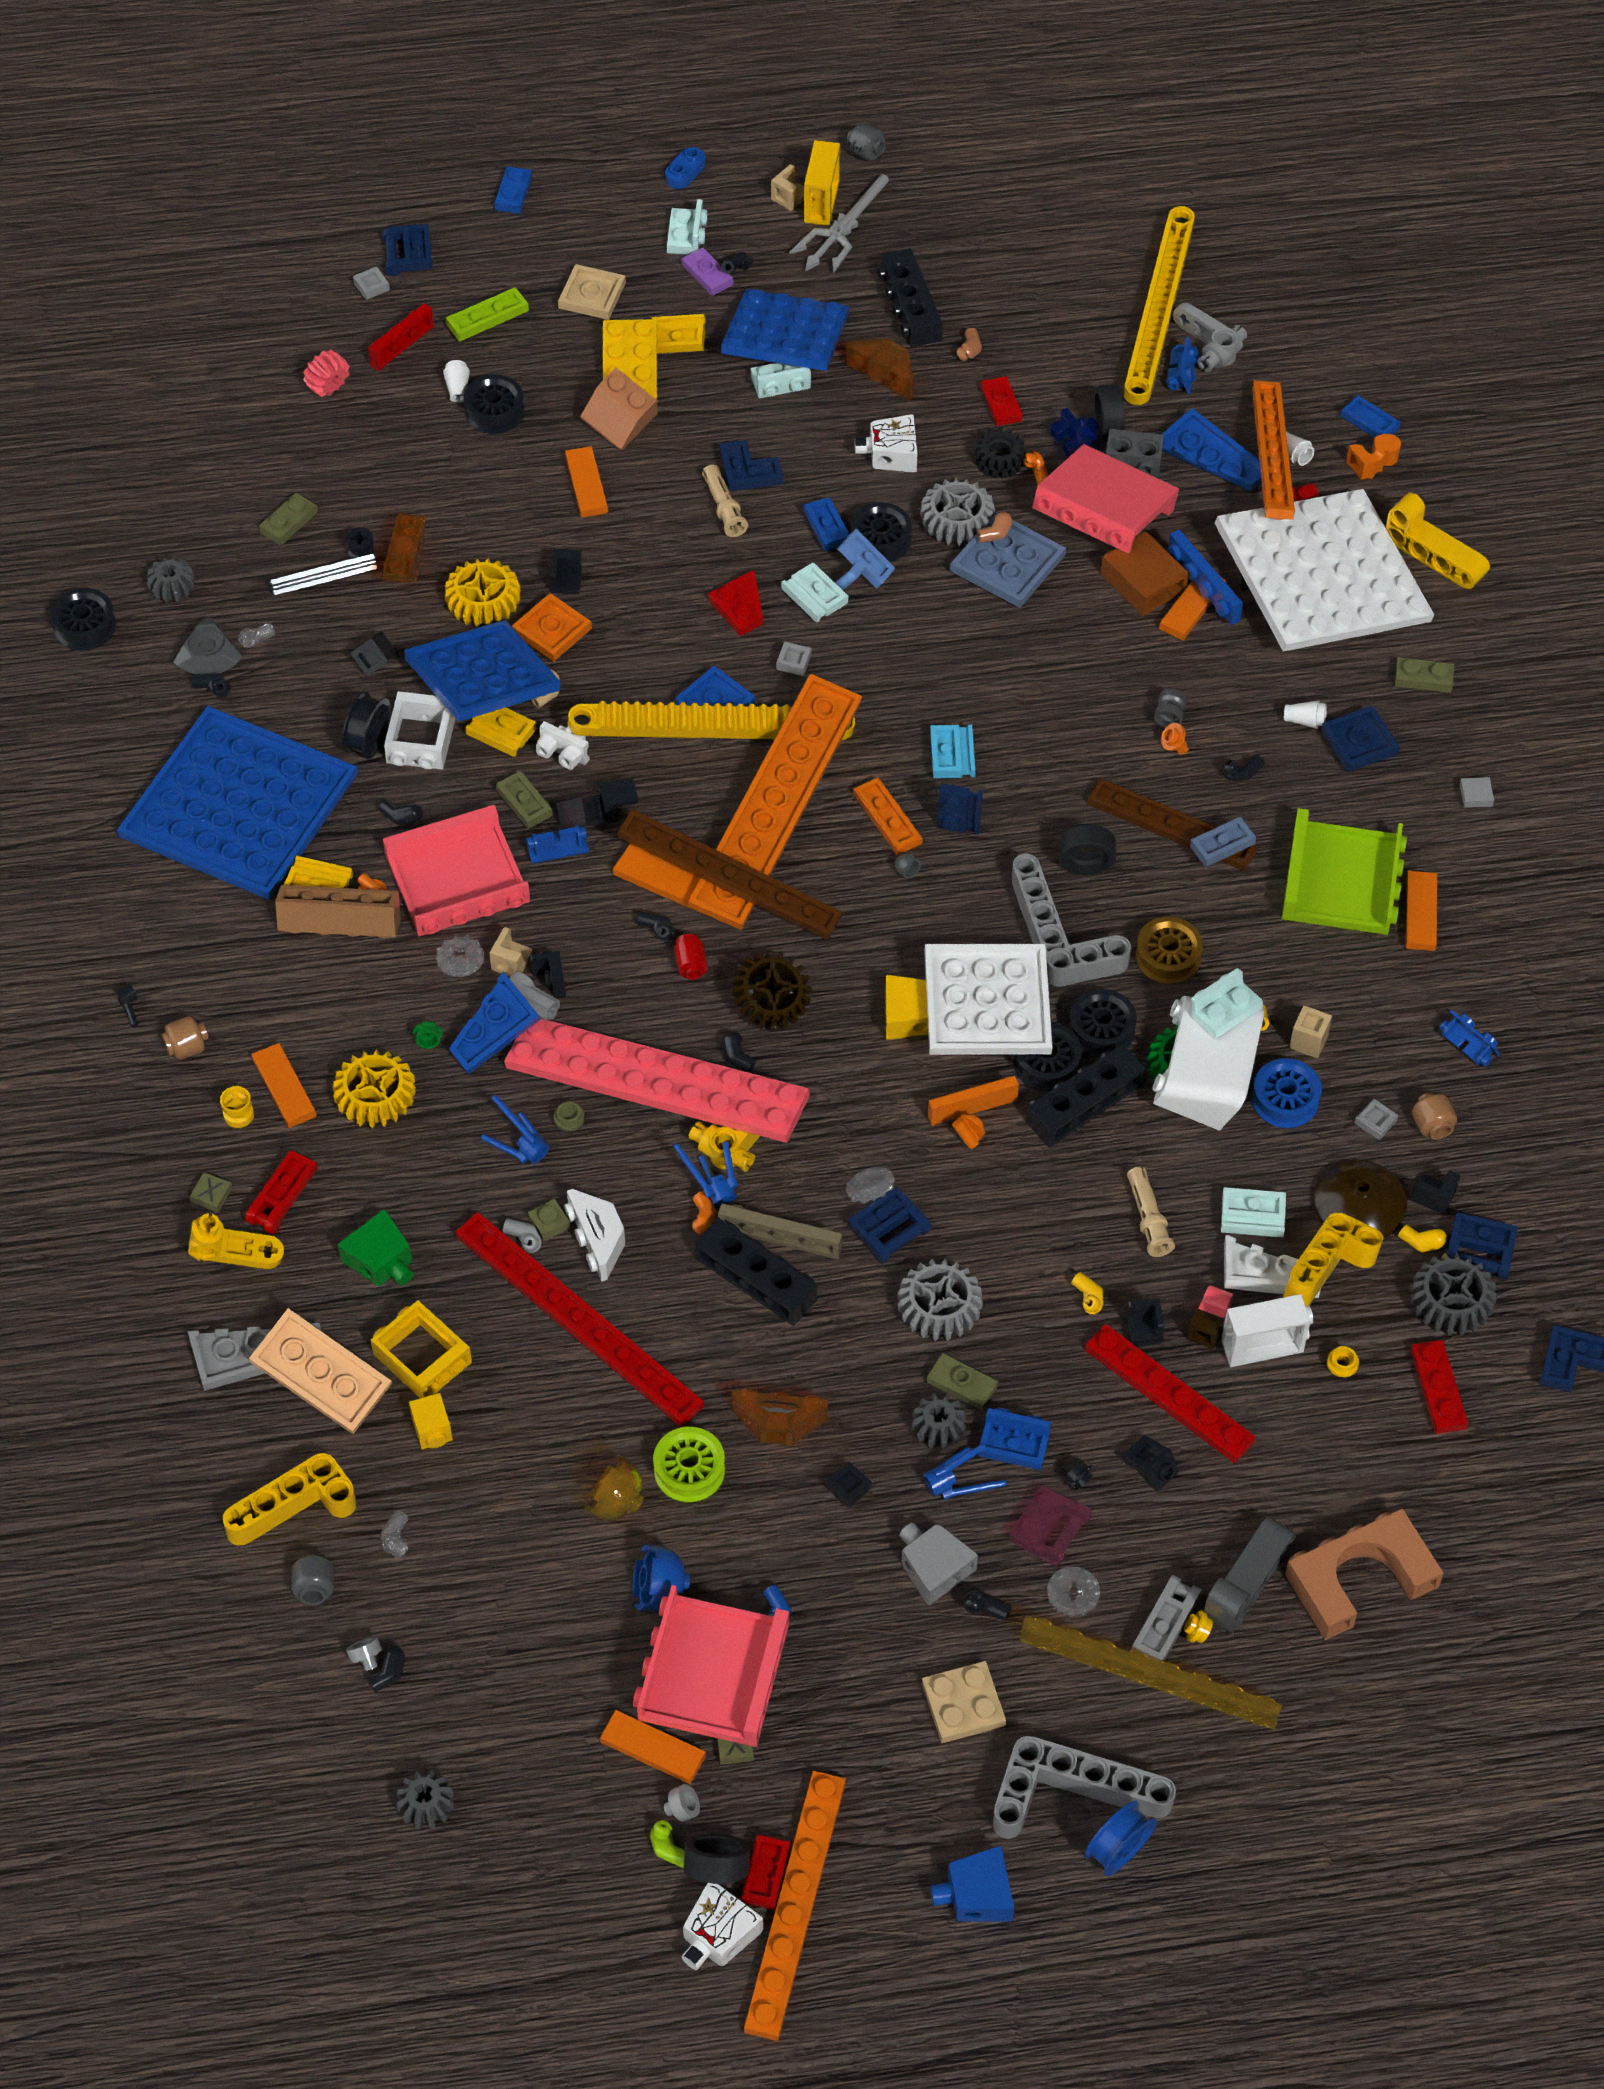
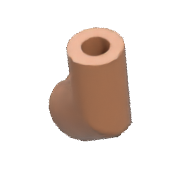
(971, 347)

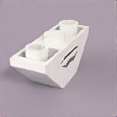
(597, 1229)

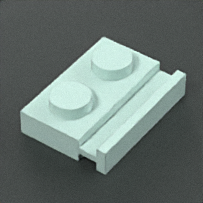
(814, 592)
(1253, 1212)

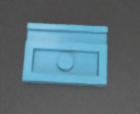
(952, 751)

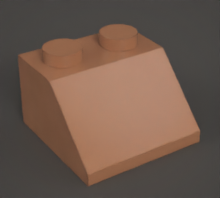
(619, 409)

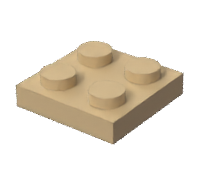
(592, 292)
(963, 1702)

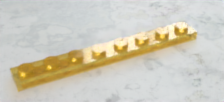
(1161, 1676)

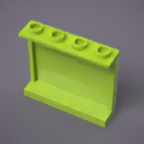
(1343, 876)

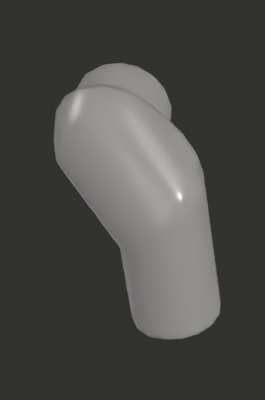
(525, 1232)

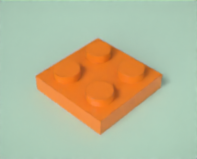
(552, 627)

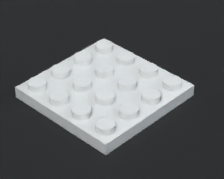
(987, 999)

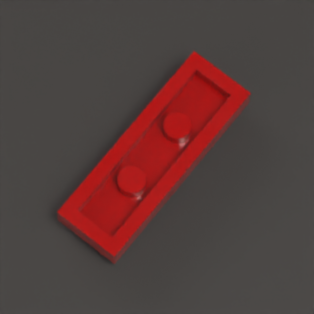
(400, 337)
(1439, 1387)

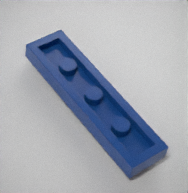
(1205, 577)

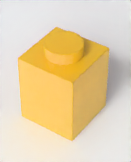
(431, 1421)

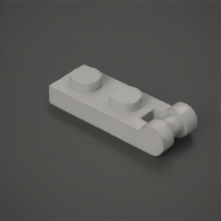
(1166, 1619)

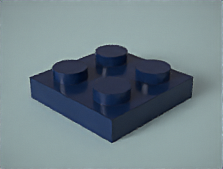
(1360, 738)

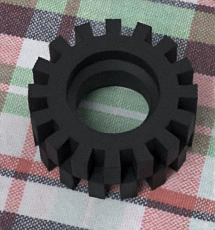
(999, 441)

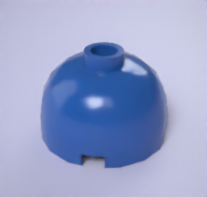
(656, 1575)

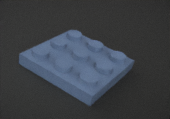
(1010, 565)

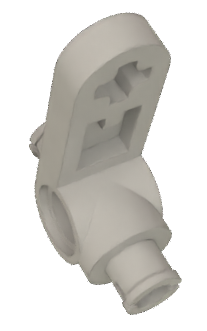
(1221, 340)

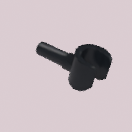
(126, 996)

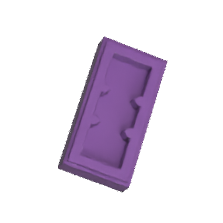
(707, 271)

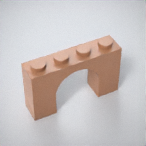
(1387, 1539)

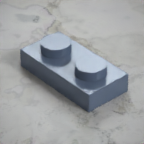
(1222, 841)

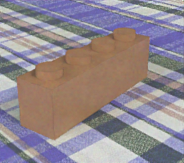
(338, 911)

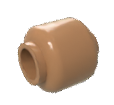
(184, 1037)
(1434, 1115)

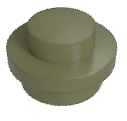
(569, 1116)

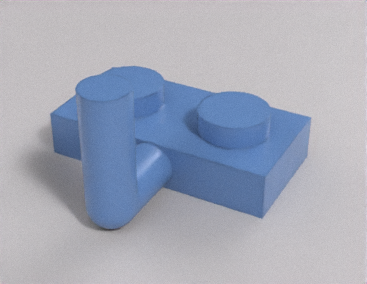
(865, 561)

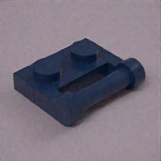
(416, 248)
(883, 1217)
(1485, 1237)

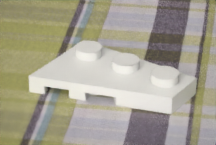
(1255, 1270)

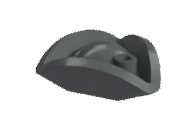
(207, 650)

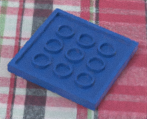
(785, 329)
(482, 670)

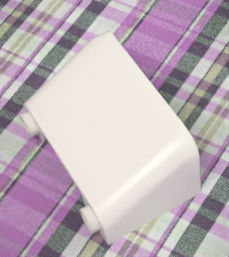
(1207, 1074)

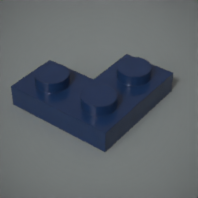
(746, 473)
(1567, 1351)

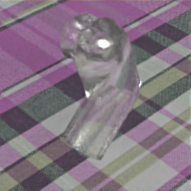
(250, 636)
(391, 1535)

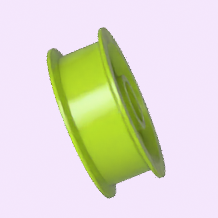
(708, 1463)

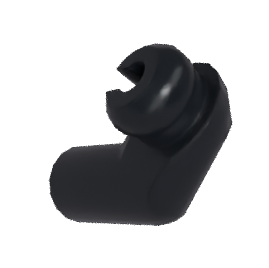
(737, 261)
(733, 1052)

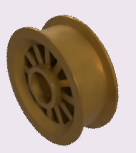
(1165, 935)

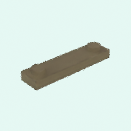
(783, 1232)

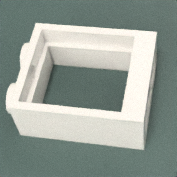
(421, 708)
(1266, 1330)

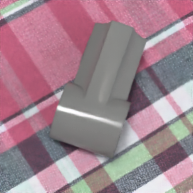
(542, 1003)

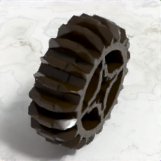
(748, 993)

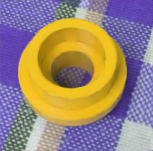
(1344, 1354)
(1198, 1627)

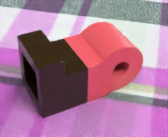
(1210, 1316)

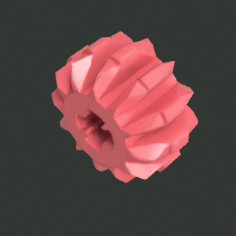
(326, 373)

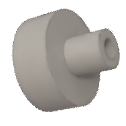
(364, 1651)
(682, 1803)

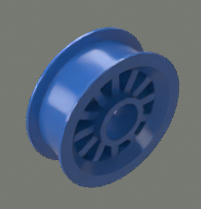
(1286, 1109)
(1121, 1838)

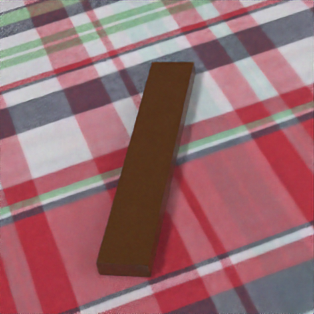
(1158, 818)

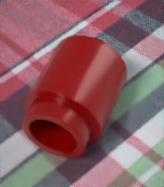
(690, 956)

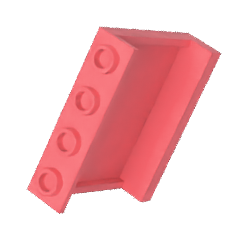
(1104, 497)
(455, 871)
(711, 1669)

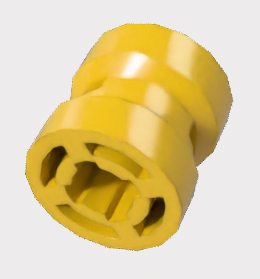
(237, 1106)

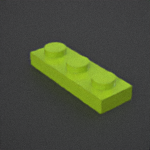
(487, 314)

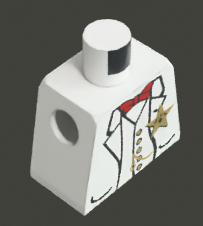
(891, 444)
(719, 1927)

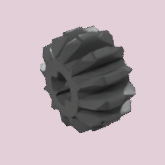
(170, 579)
(948, 1413)
(428, 1811)

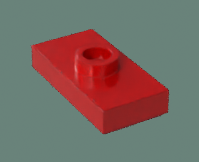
(1001, 401)
(765, 1872)

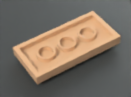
(320, 1371)

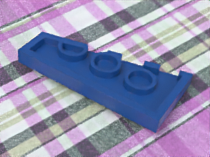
(1210, 449)

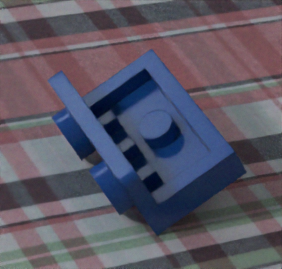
(1015, 1438)

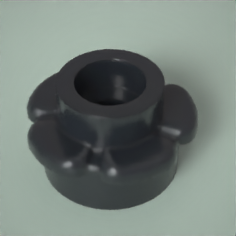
(1079, 1475)

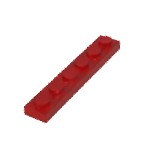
(1170, 1393)

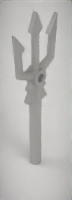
(840, 228)

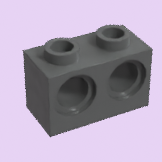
(1136, 449)

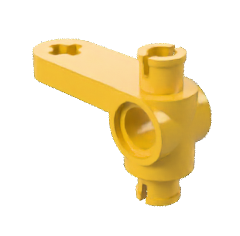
(712, 1139)
(214, 1243)

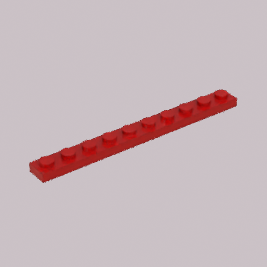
(580, 1319)

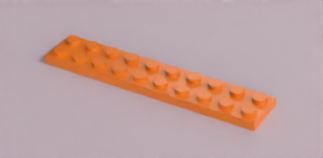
(780, 791)

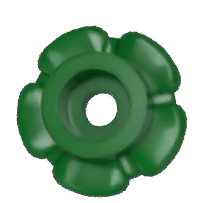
(427, 1034)

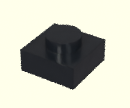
(848, 1484)

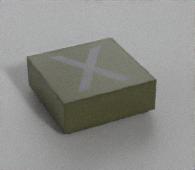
(211, 1192)
(734, 1752)

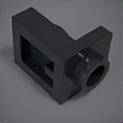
(550, 965)
(1153, 1461)

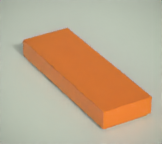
(586, 481)
(1185, 612)
(887, 816)
(1421, 911)
(283, 1085)
(973, 1100)
(653, 1747)

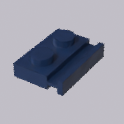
(959, 809)

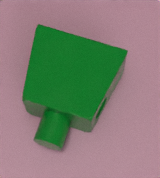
(378, 1251)

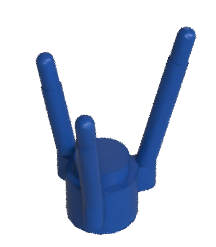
(531, 1144)
(718, 1187)
(940, 1479)

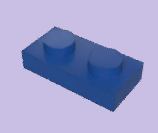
(513, 190)
(826, 523)

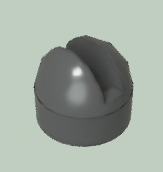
(907, 865)

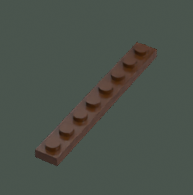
(730, 874)

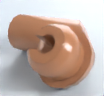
(998, 530)

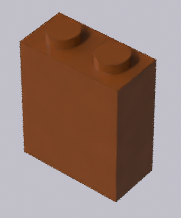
(1145, 575)

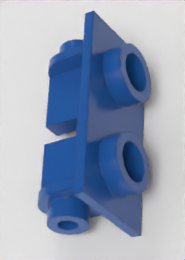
(1182, 366)
(557, 845)
(1462, 1030)

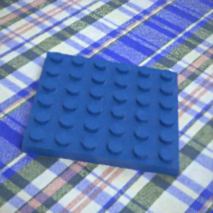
(238, 802)

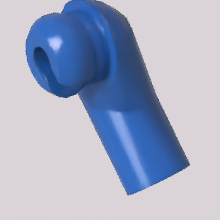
(776, 1600)

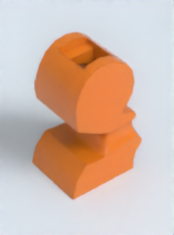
(1384, 453)

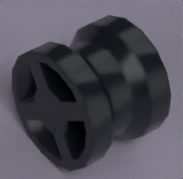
(359, 542)

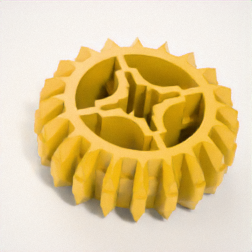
(465, 595)
(378, 1078)

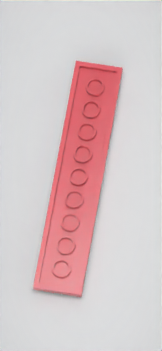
(659, 1079)

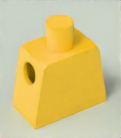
(905, 1007)

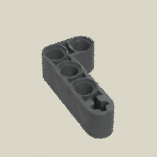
(1236, 1594)

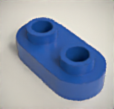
(685, 168)

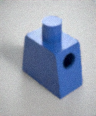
(977, 1888)

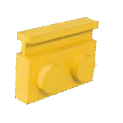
(680, 333)
(502, 730)
(318, 874)

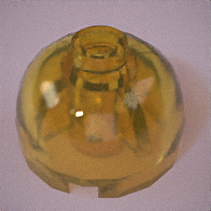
(617, 1491)

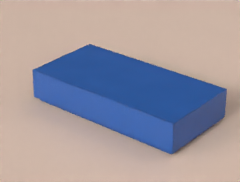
(1369, 417)

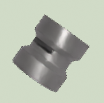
(1170, 708)

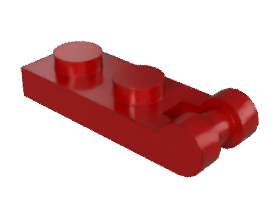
(281, 1191)

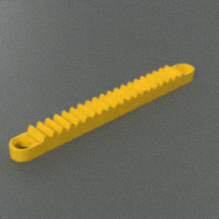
(1159, 305)
(682, 720)

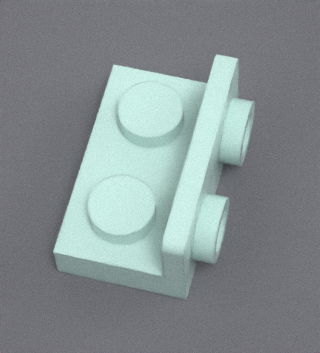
(686, 229)
(779, 379)
(1224, 1004)

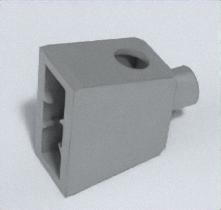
(935, 1560)

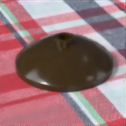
(1380, 1207)

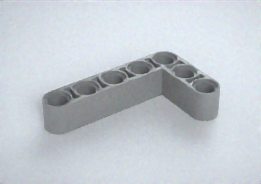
(1038, 904)
(1075, 1781)

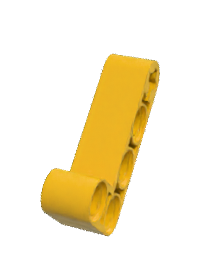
(1433, 545)
(1337, 1239)
(287, 1504)

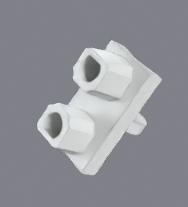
(561, 740)

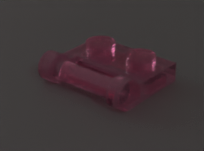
(1040, 1521)

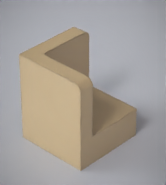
(786, 190)
(508, 955)
(1310, 1031)

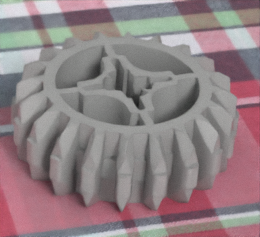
(958, 504)
(948, 1314)

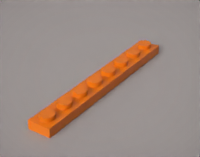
(1273, 450)
(795, 1906)

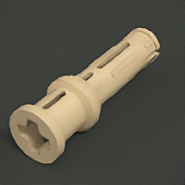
(727, 508)
(1152, 1223)

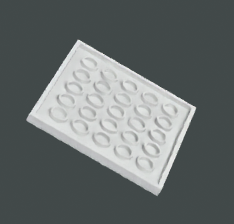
(1324, 571)

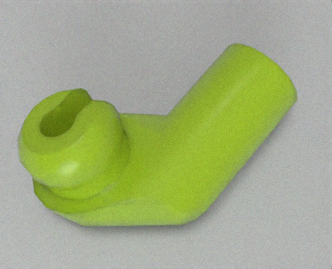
(664, 1845)

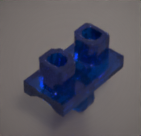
(1079, 431)

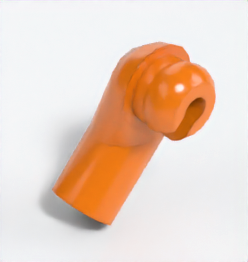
(706, 1215)

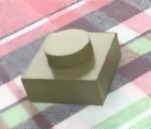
(549, 1220)

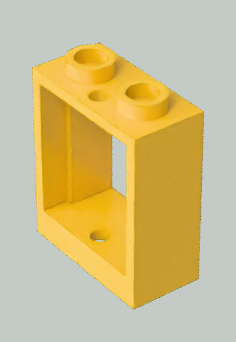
(821, 182)
(439, 1372)

